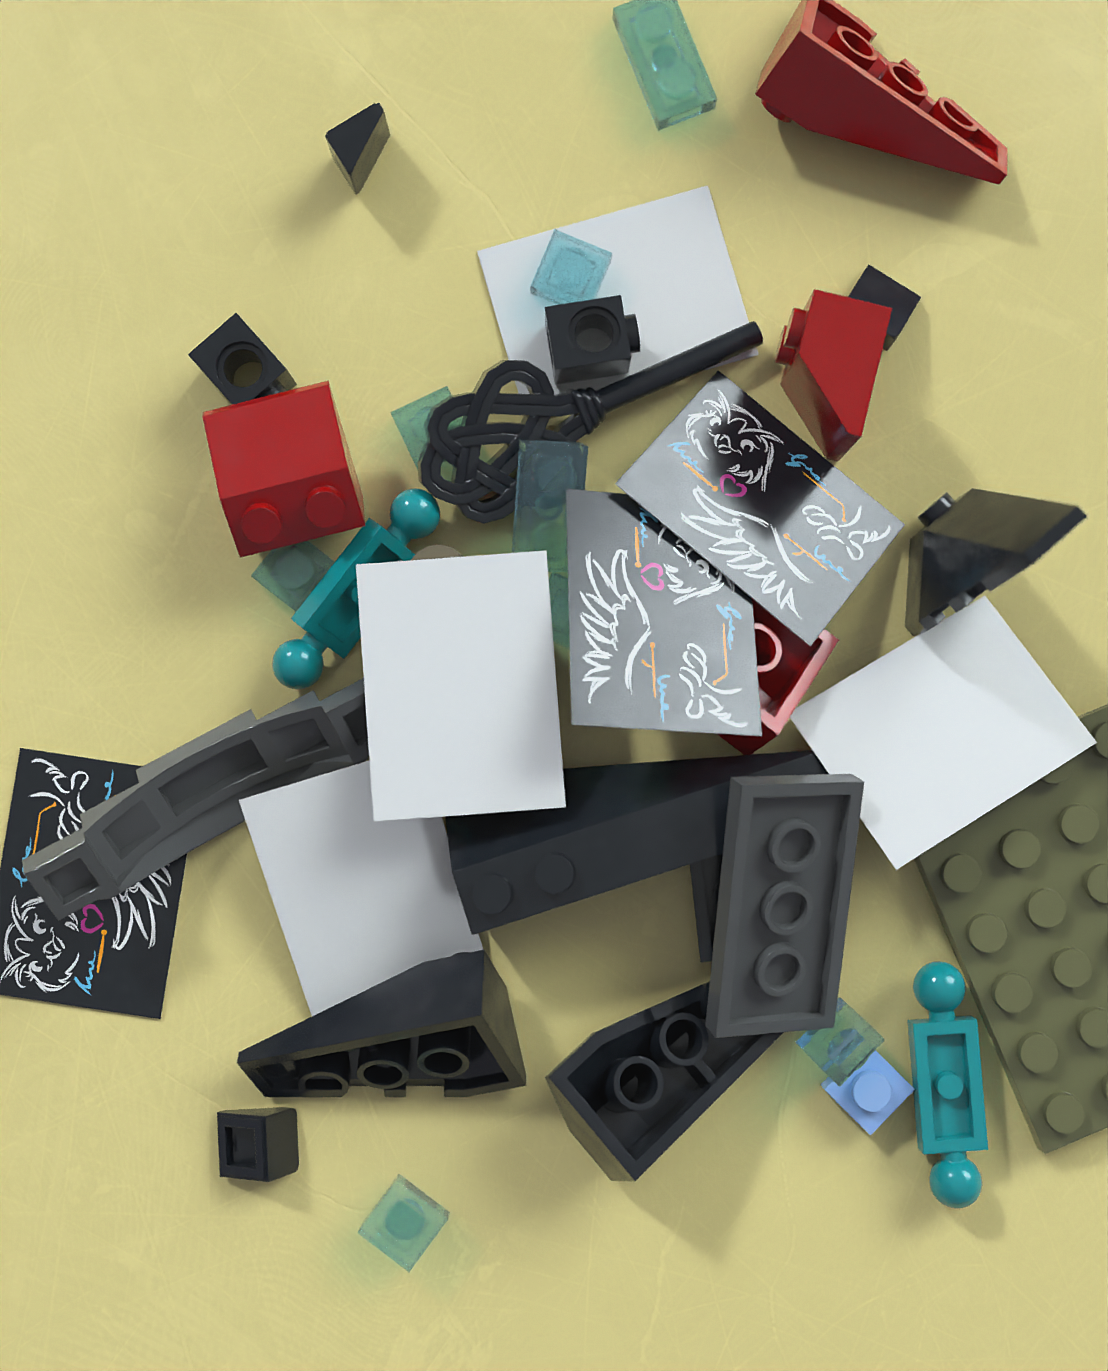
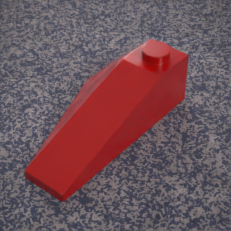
(843, 88)

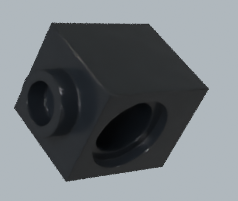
(229, 349)
(573, 362)

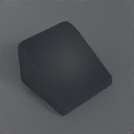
(358, 144)
(885, 291)
(258, 1143)

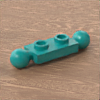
(332, 607)
(947, 1085)

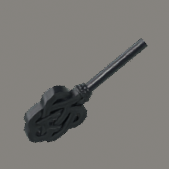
(588, 408)

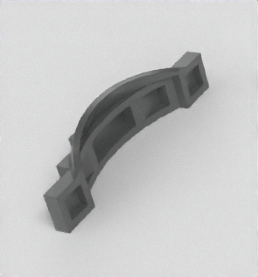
(196, 796)

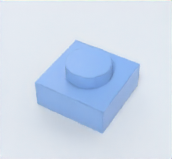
(870, 1092)

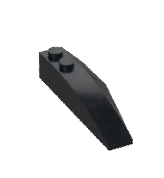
(613, 832)

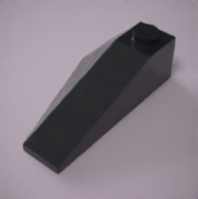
(977, 547)
(424, 1027)
(648, 1081)

